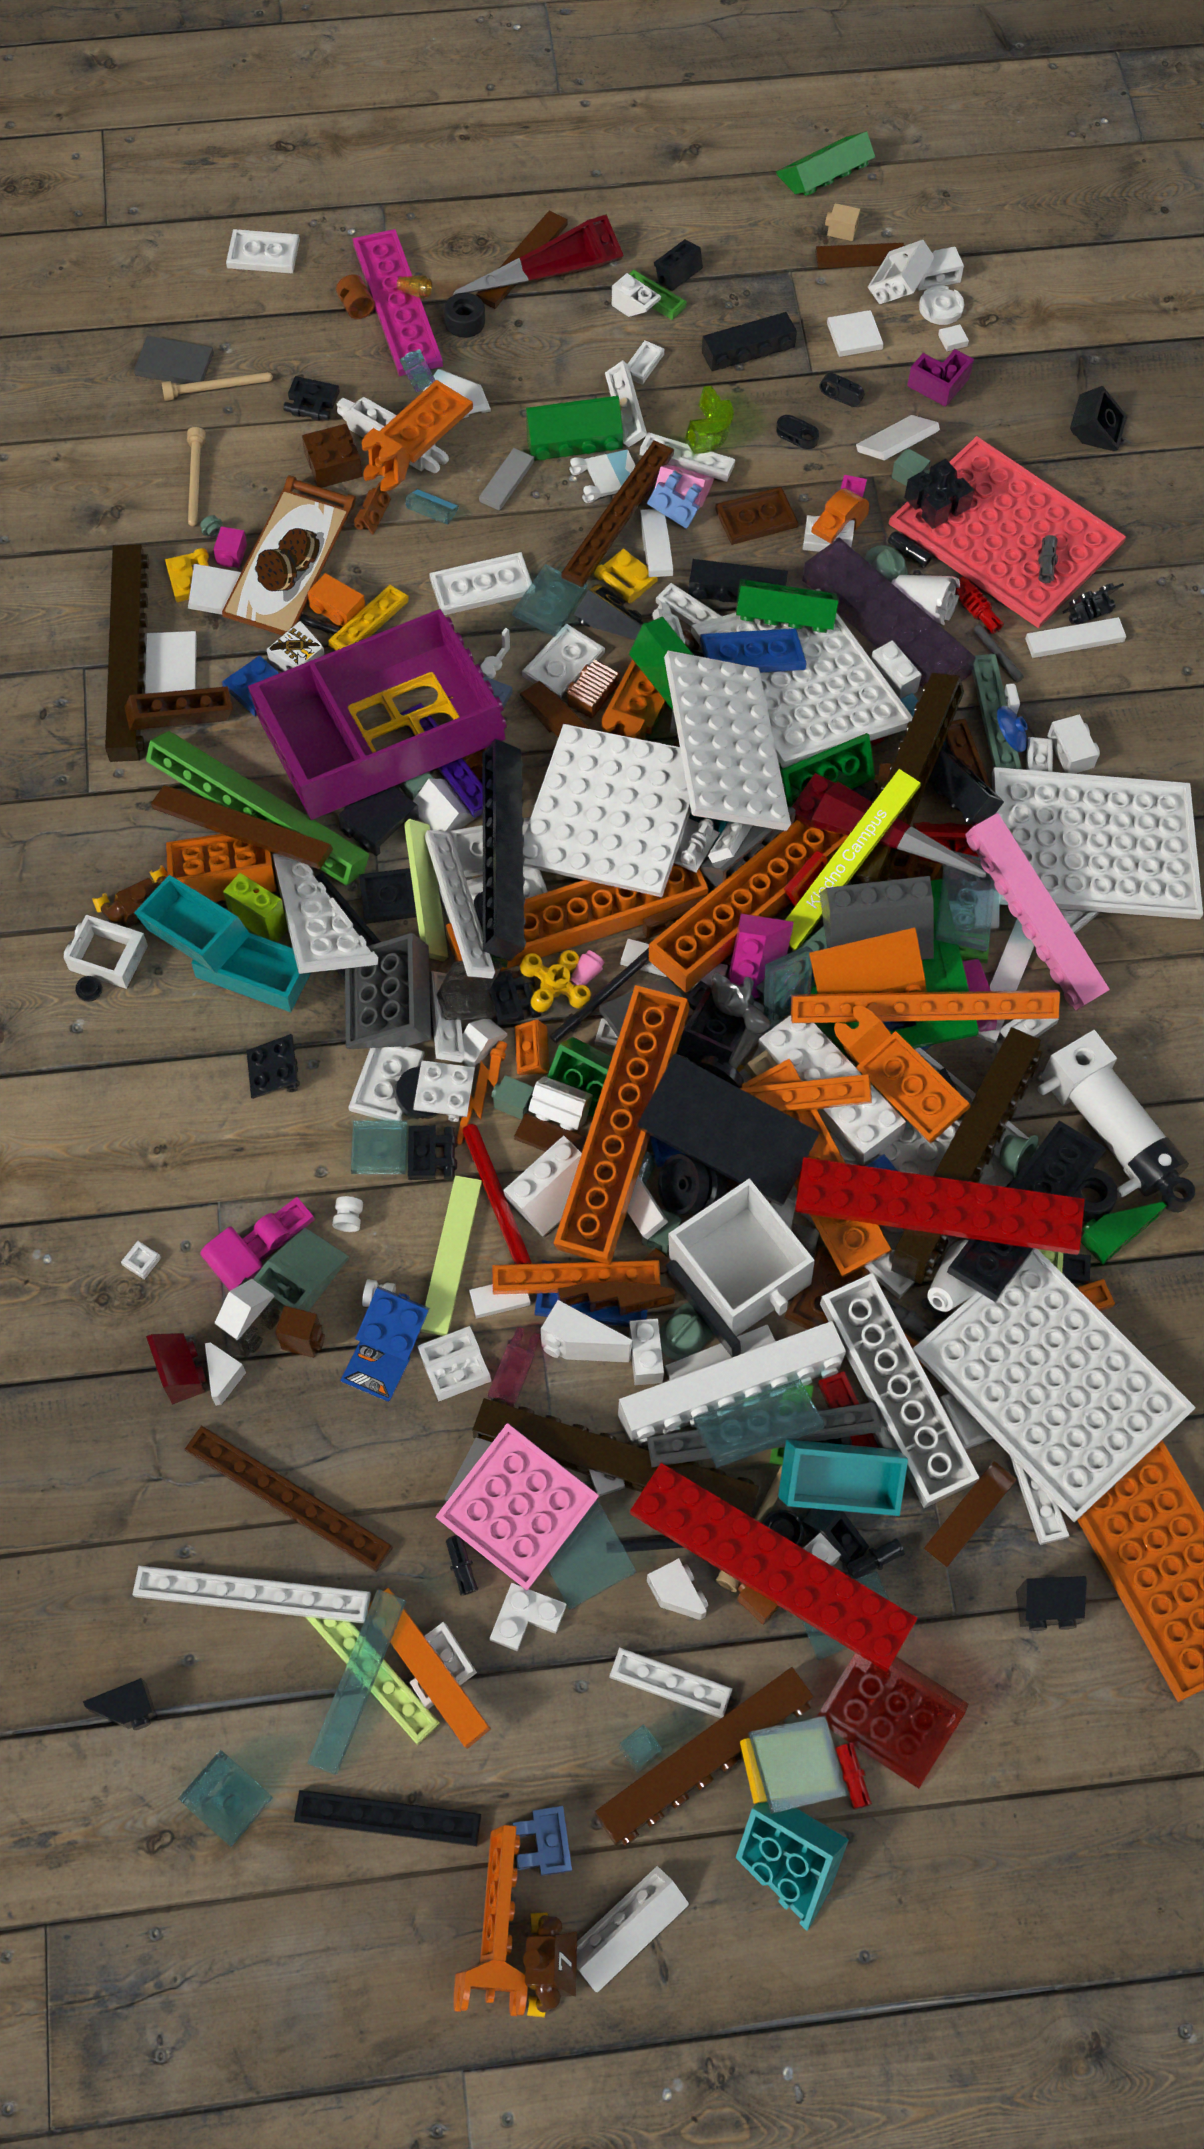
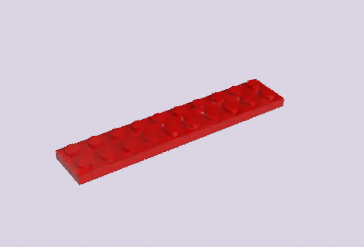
(940, 1205)
(774, 1566)

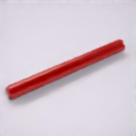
(496, 1195)

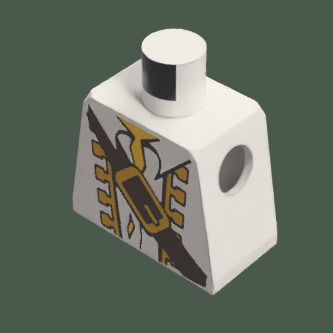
(294, 648)

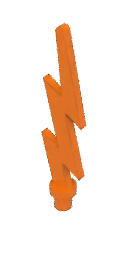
(492, 1075)

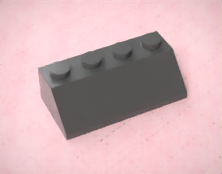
(755, 841)

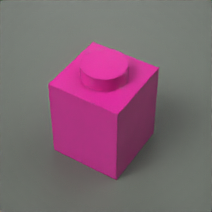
(230, 547)

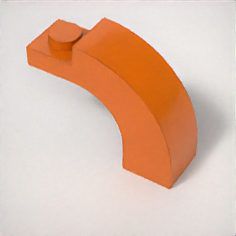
(838, 512)

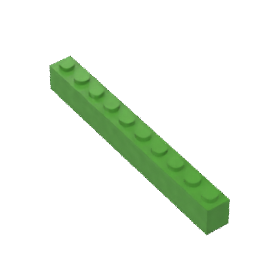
(238, 793)

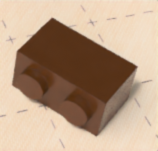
(300, 1332)

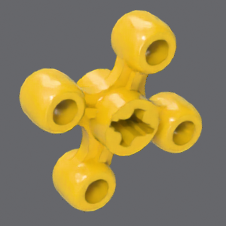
(543, 998)

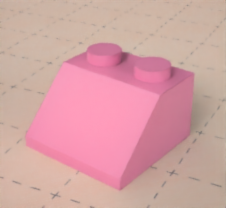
(687, 481)

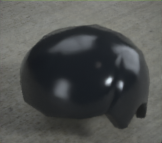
(786, 1524)

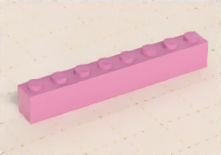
(1036, 911)

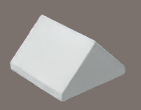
(441, 807)

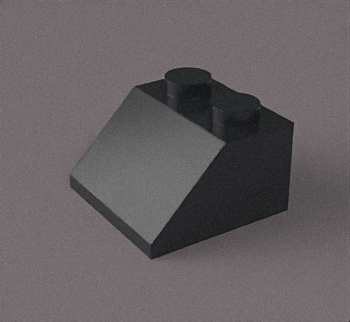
(1098, 420)
(1052, 1602)

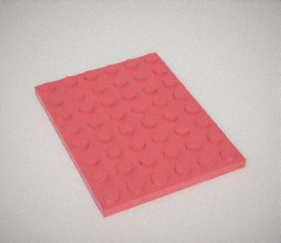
(1003, 531)

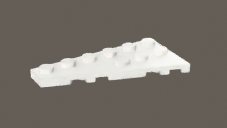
(316, 924)

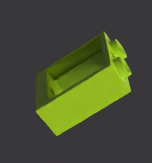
(259, 912)

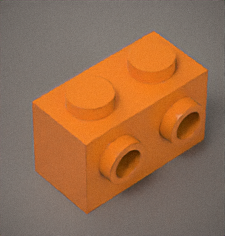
(335, 600)

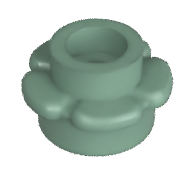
(211, 526)

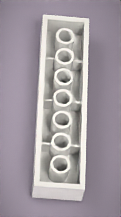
(899, 1389)
(677, 1401)

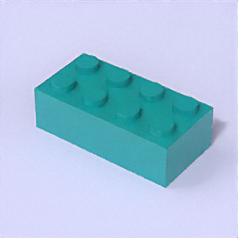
(192, 923)
(259, 971)
(842, 1477)

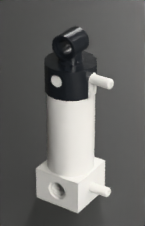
(1085, 1076)

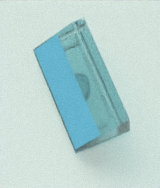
(431, 506)

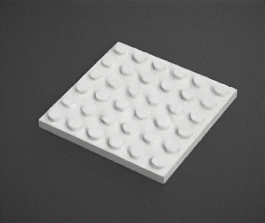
(609, 811)

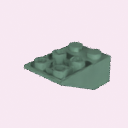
(301, 1270)

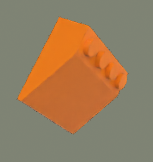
(215, 860)
(871, 966)

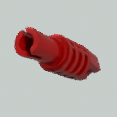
(978, 605)

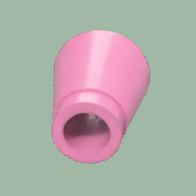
(587, 968)

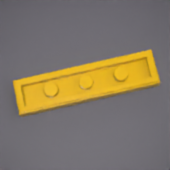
(370, 618)

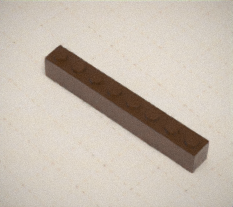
(701, 1758)

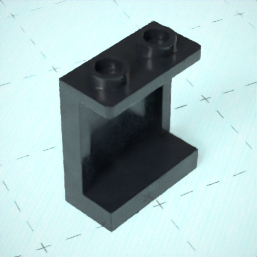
(377, 818)

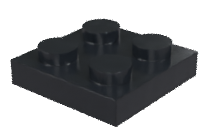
(387, 895)

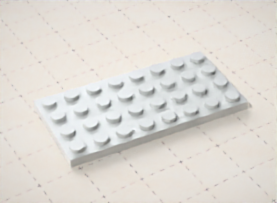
(726, 741)

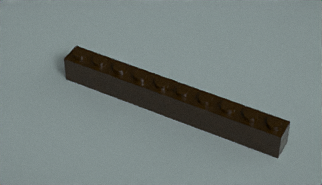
(126, 648)
(916, 758)
(583, 1450)

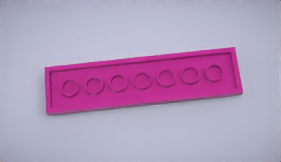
(399, 312)

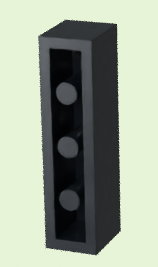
(749, 341)
(722, 580)
(963, 788)

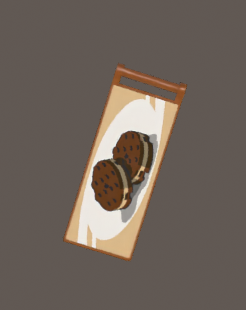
(288, 557)

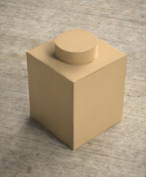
(842, 222)

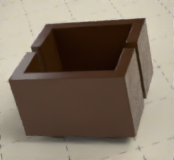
(332, 455)

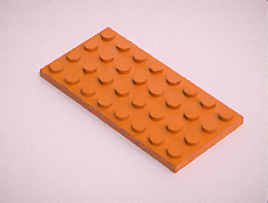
(1153, 1552)

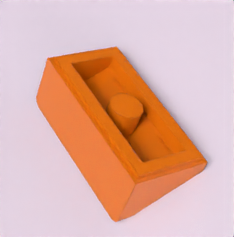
(532, 1048)

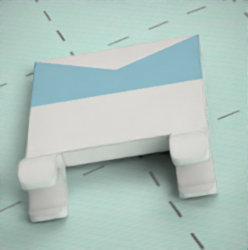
(606, 471)

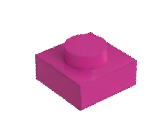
(854, 484)

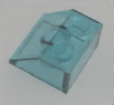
(225, 1798)

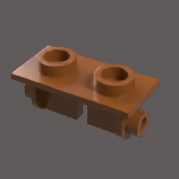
(374, 509)

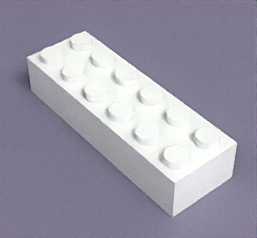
(860, 1128)

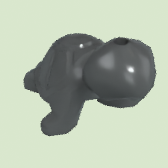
(739, 1002)

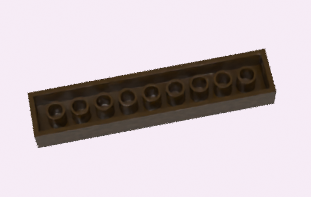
(974, 1143)

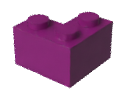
(938, 379)

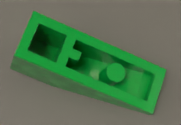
(1117, 1229)

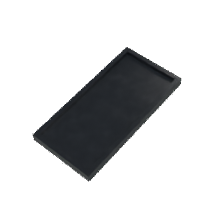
(727, 1129)

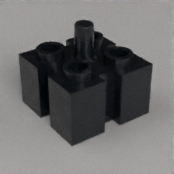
(939, 493)

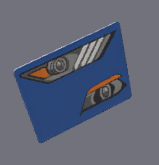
(374, 1371)

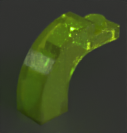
(710, 433)

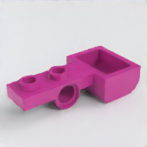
(239, 1258)

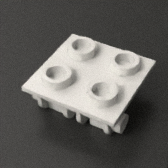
(695, 844)
(444, 1089)

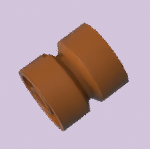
(355, 296)

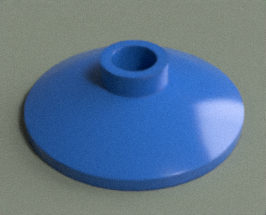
(1012, 728)

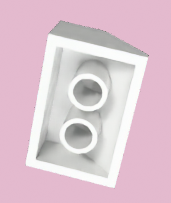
(545, 1186)

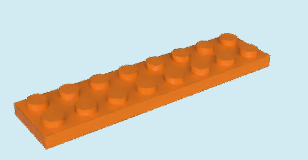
(849, 1242)

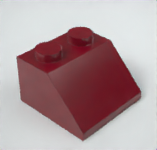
(176, 1365)

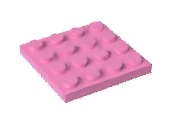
(517, 1506)

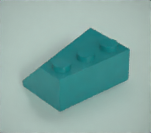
(792, 1857)

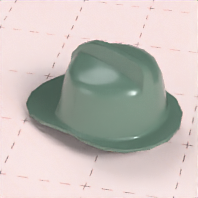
(887, 561)
(1016, 1153)
(683, 1333)

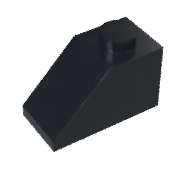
(838, 1531)
(125, 1705)

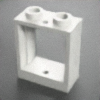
(901, 273)
(128, 962)

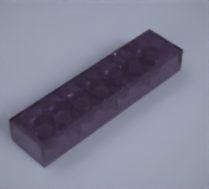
(885, 612)

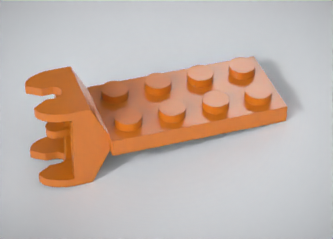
(412, 433)
(634, 706)
(901, 1075)
(492, 1971)

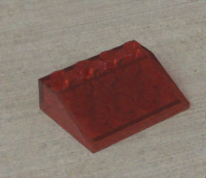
(894, 1715)

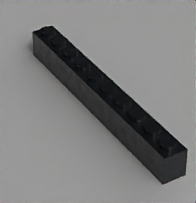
(503, 851)

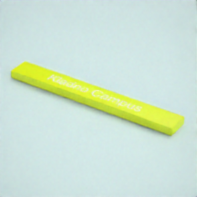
(852, 853)

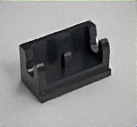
(679, 264)

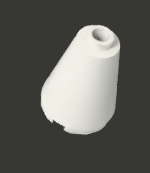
(931, 594)
(946, 1290)

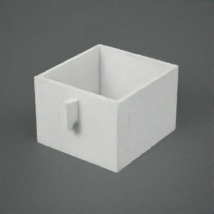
(742, 1257)

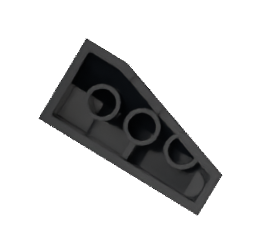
(606, 612)

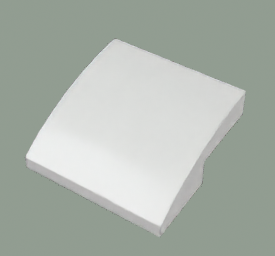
(454, 1363)

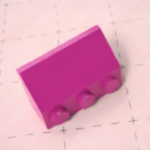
(756, 944)

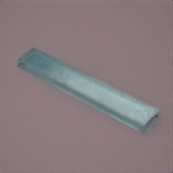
(356, 1682)

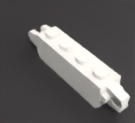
(366, 415)

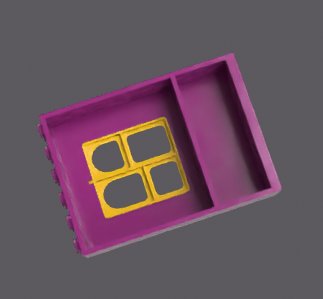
(315, 706)

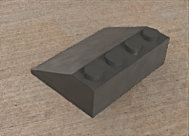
(879, 909)
(392, 999)

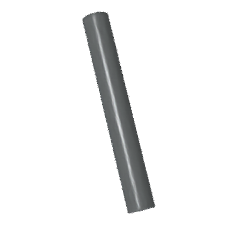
(1000, 655)

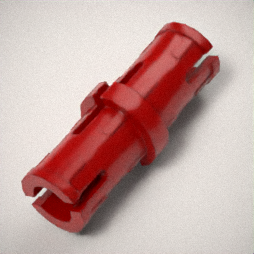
(853, 1776)

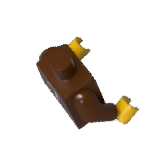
(129, 899)
(549, 1963)

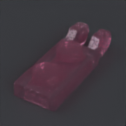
(513, 1369)

